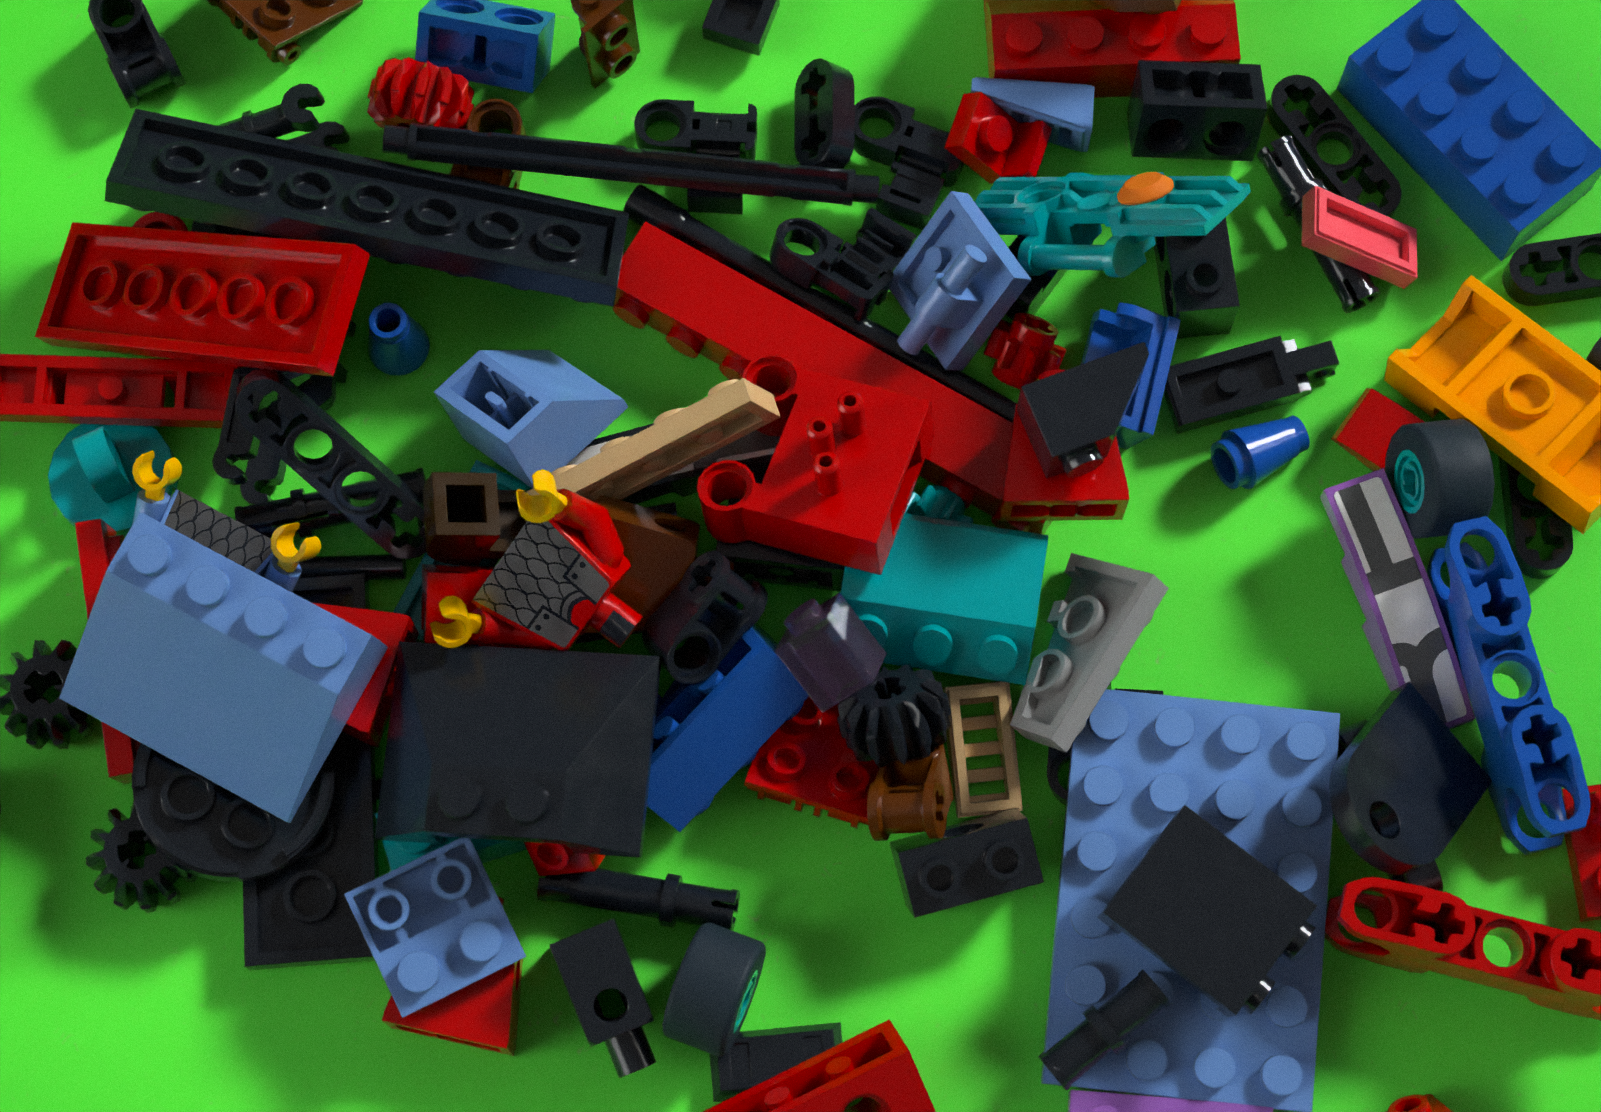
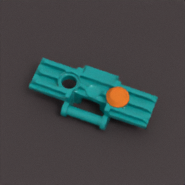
(1066, 213)

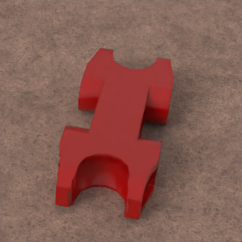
(1440, 933)

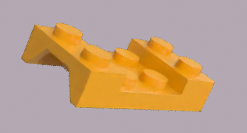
(1519, 389)

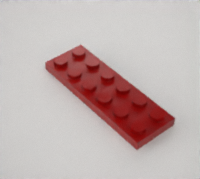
(204, 297)

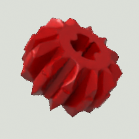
(420, 94)

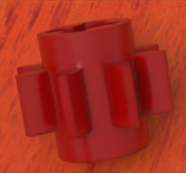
(1024, 349)

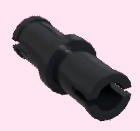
(1104, 1029)

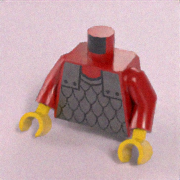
(549, 580)

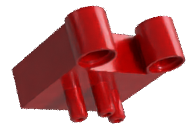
(836, 473)

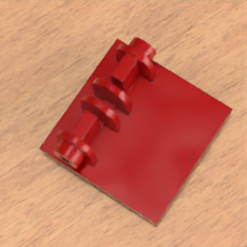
(813, 766)

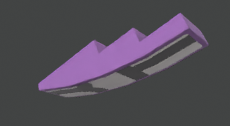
(1396, 595)

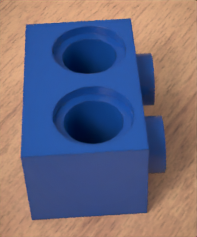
(487, 41)

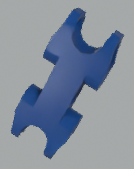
(1525, 739)

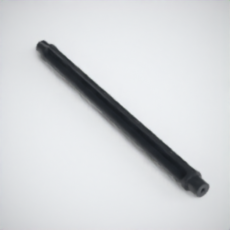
(630, 164)

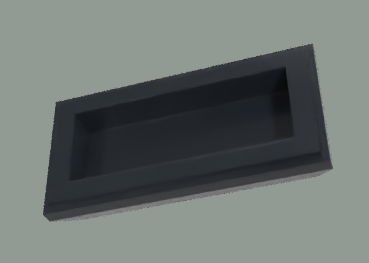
(766, 1053)

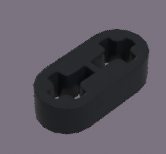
(824, 115)

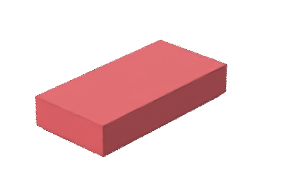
(1359, 237)

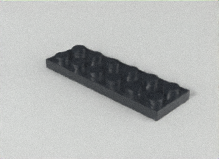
(302, 909)

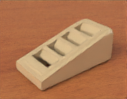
(985, 804)

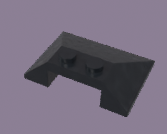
(519, 747)

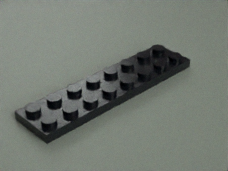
(368, 202)

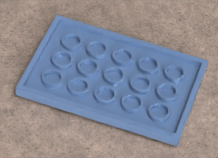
(1263, 785)

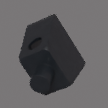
(599, 962)

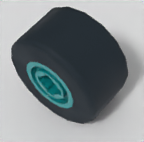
(1440, 475)
(713, 989)

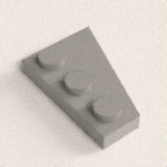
(1090, 640)

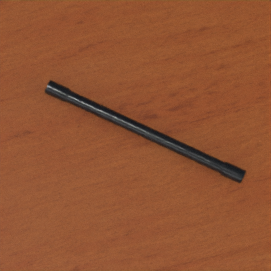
(676, 221)

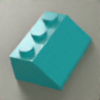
(954, 598)

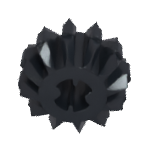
(29, 709)
(895, 716)
(126, 877)

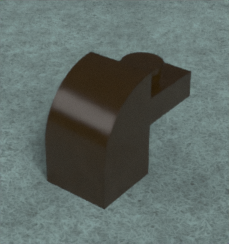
(468, 517)

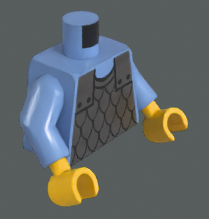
(270, 558)

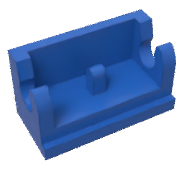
(1123, 329)

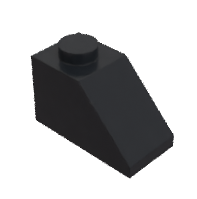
(1080, 410)

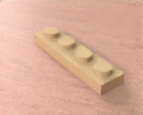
(671, 443)

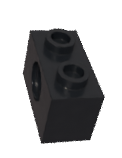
(968, 863)

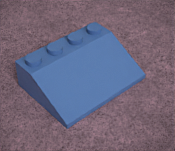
(218, 667)

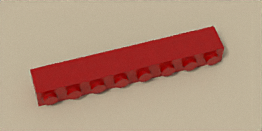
(735, 320)

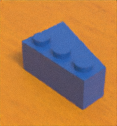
(718, 726)

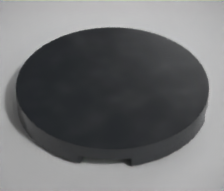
(217, 831)

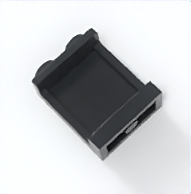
(1211, 913)

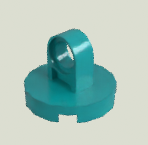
(94, 474)

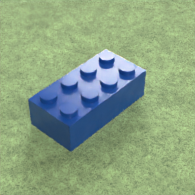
(1471, 123)

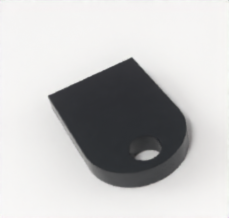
(1409, 779)

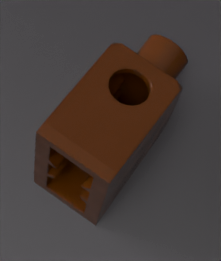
(658, 551)

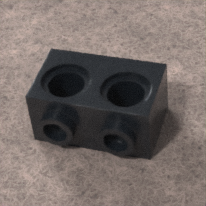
(1196, 110)
(1198, 281)

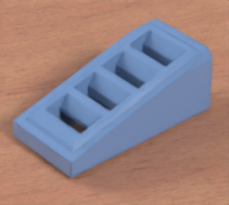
(1060, 105)

